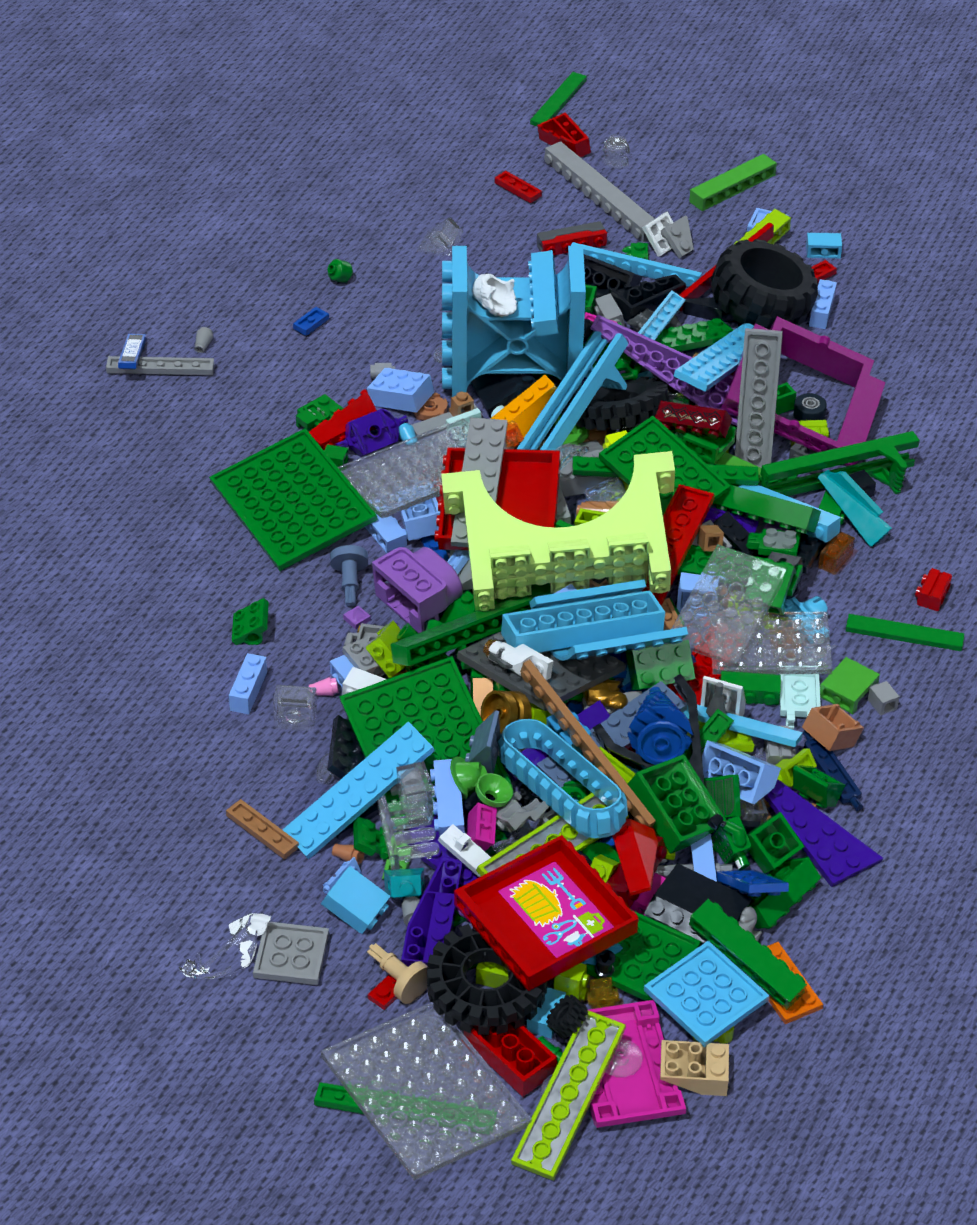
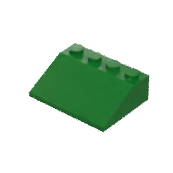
(676, 802)

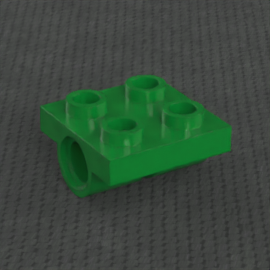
(250, 623)

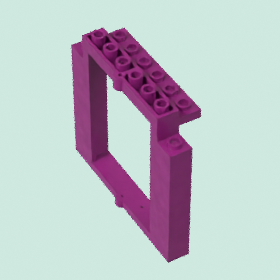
(833, 361)

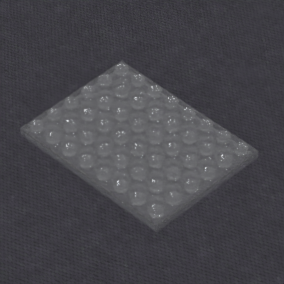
(405, 471)
(425, 1090)

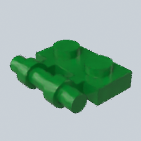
(366, 836)

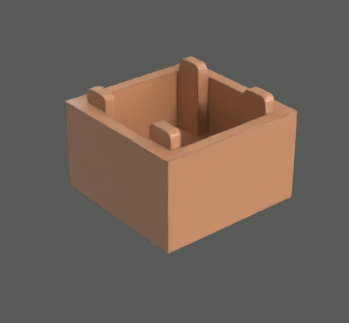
(832, 727)

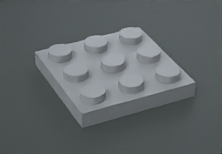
(291, 953)

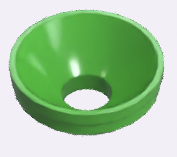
(496, 786)

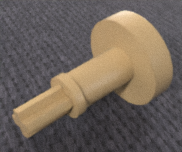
(410, 980)

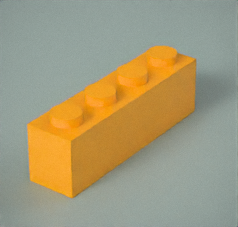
(528, 404)

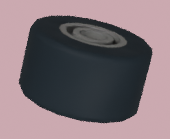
(809, 407)

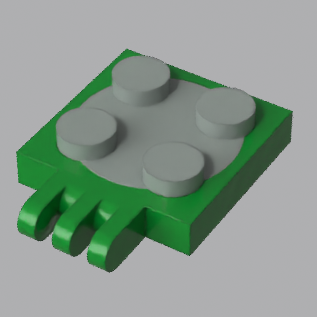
(775, 541)

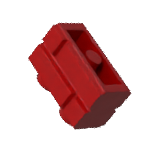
(933, 589)

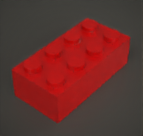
(515, 1056)

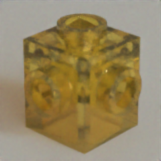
(602, 993)

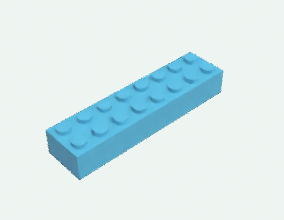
(584, 622)

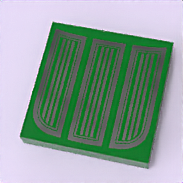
(725, 793)

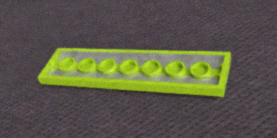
(548, 831)
(568, 1096)

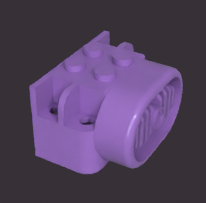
(418, 584)

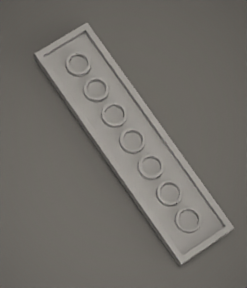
(758, 395)
(483, 453)

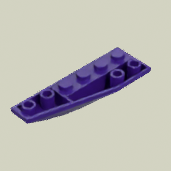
(434, 913)

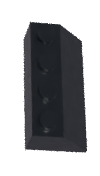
(607, 276)

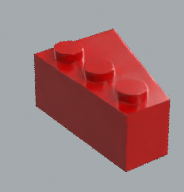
(564, 130)

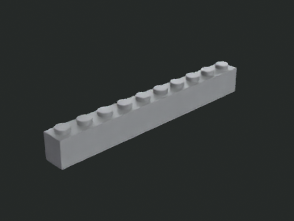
(598, 189)

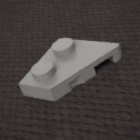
(679, 236)

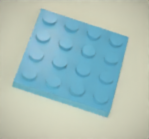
(706, 993)

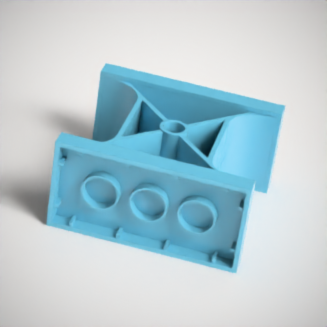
(508, 343)

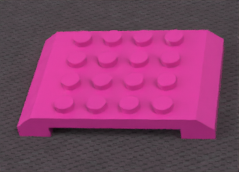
(643, 1093)

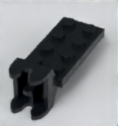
(807, 552)

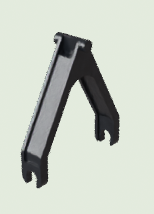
(635, 760)

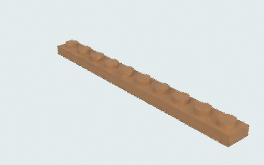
(582, 739)

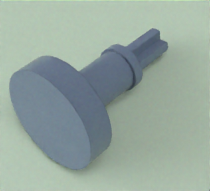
(349, 560)

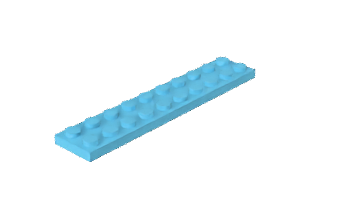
(715, 361)

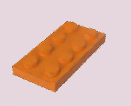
(806, 1004)

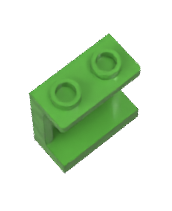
(848, 684)

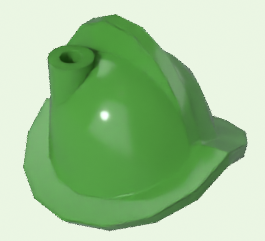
(466, 774)

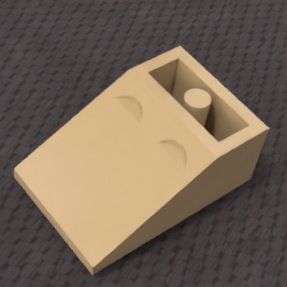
(695, 1066)

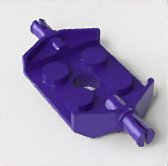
(362, 441)

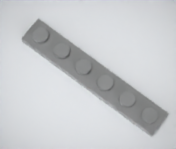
(165, 365)

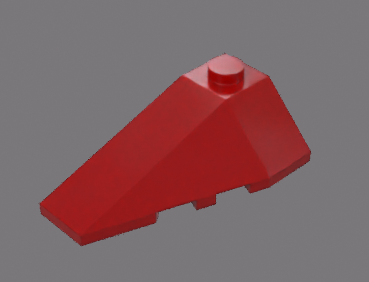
(636, 851)

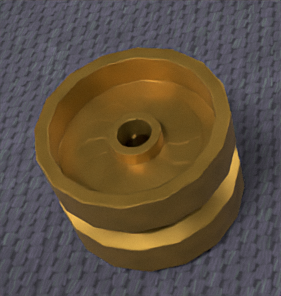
(510, 704)

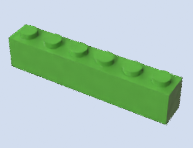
(732, 182)

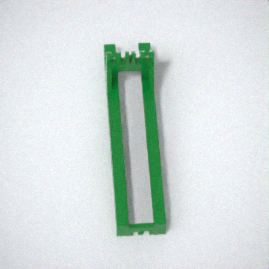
(887, 470)

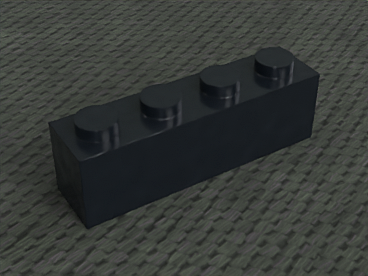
(646, 295)

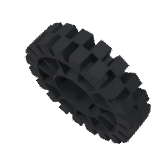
(624, 407)
(475, 1005)

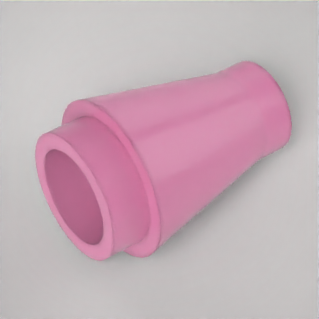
(326, 687)

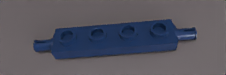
(829, 764)

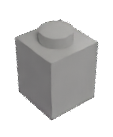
(883, 698)

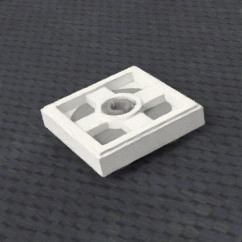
(654, 233)

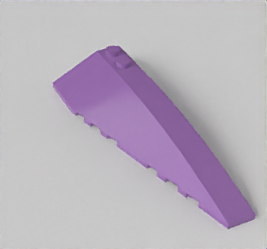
(663, 362)

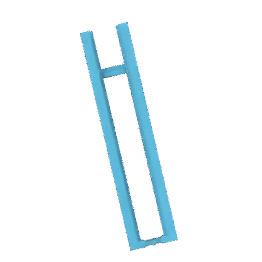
(602, 375)

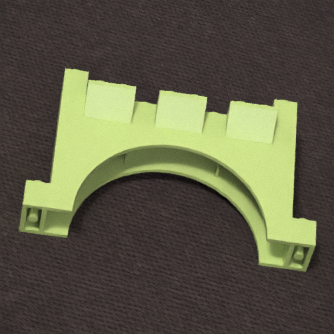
(513, 555)

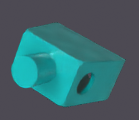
(404, 882)

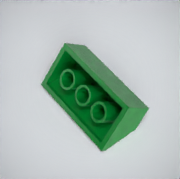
(801, 878)

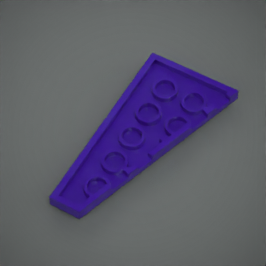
(826, 843)

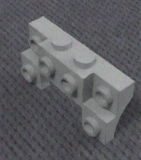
(513, 815)

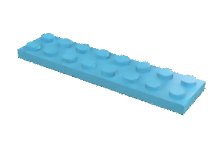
(357, 790)

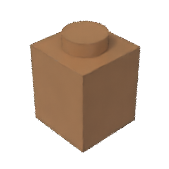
(709, 537)

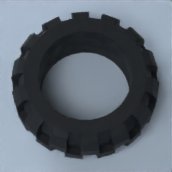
(763, 282)

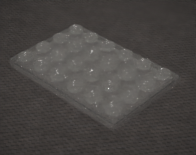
(729, 604)
(786, 646)

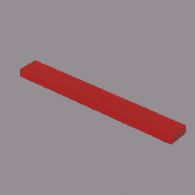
(704, 283)

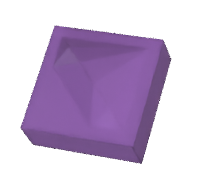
(356, 617)

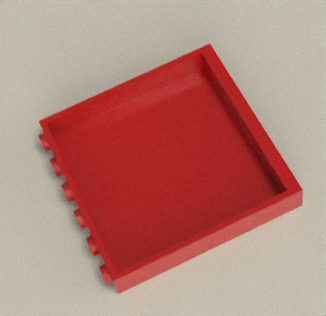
(525, 489)

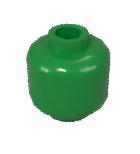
(340, 270)

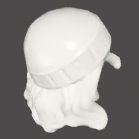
(495, 294)

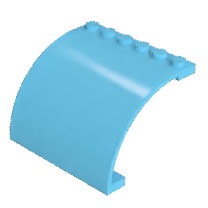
(616, 645)

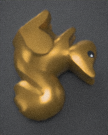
(607, 693)

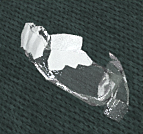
(243, 932)

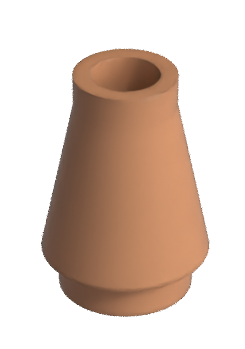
(347, 852)

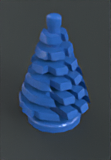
(659, 729)

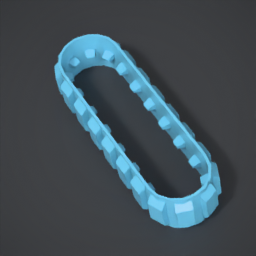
(585, 820)

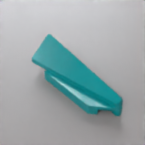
(856, 505)

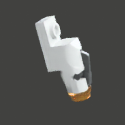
(513, 658)

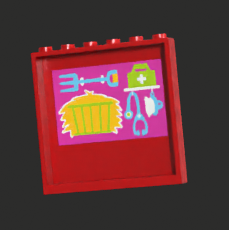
(545, 912)

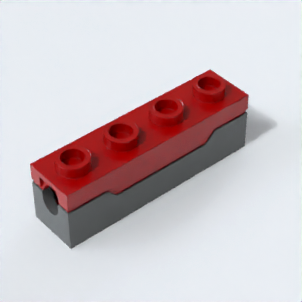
(559, 239)

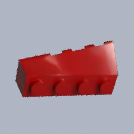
(333, 430)

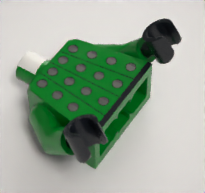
(730, 840)

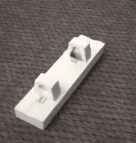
(471, 855)

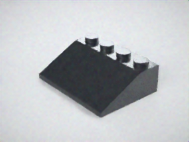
(500, 388)
(684, 893)

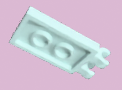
(798, 696)

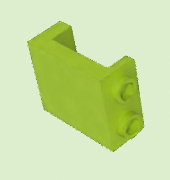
(381, 649)

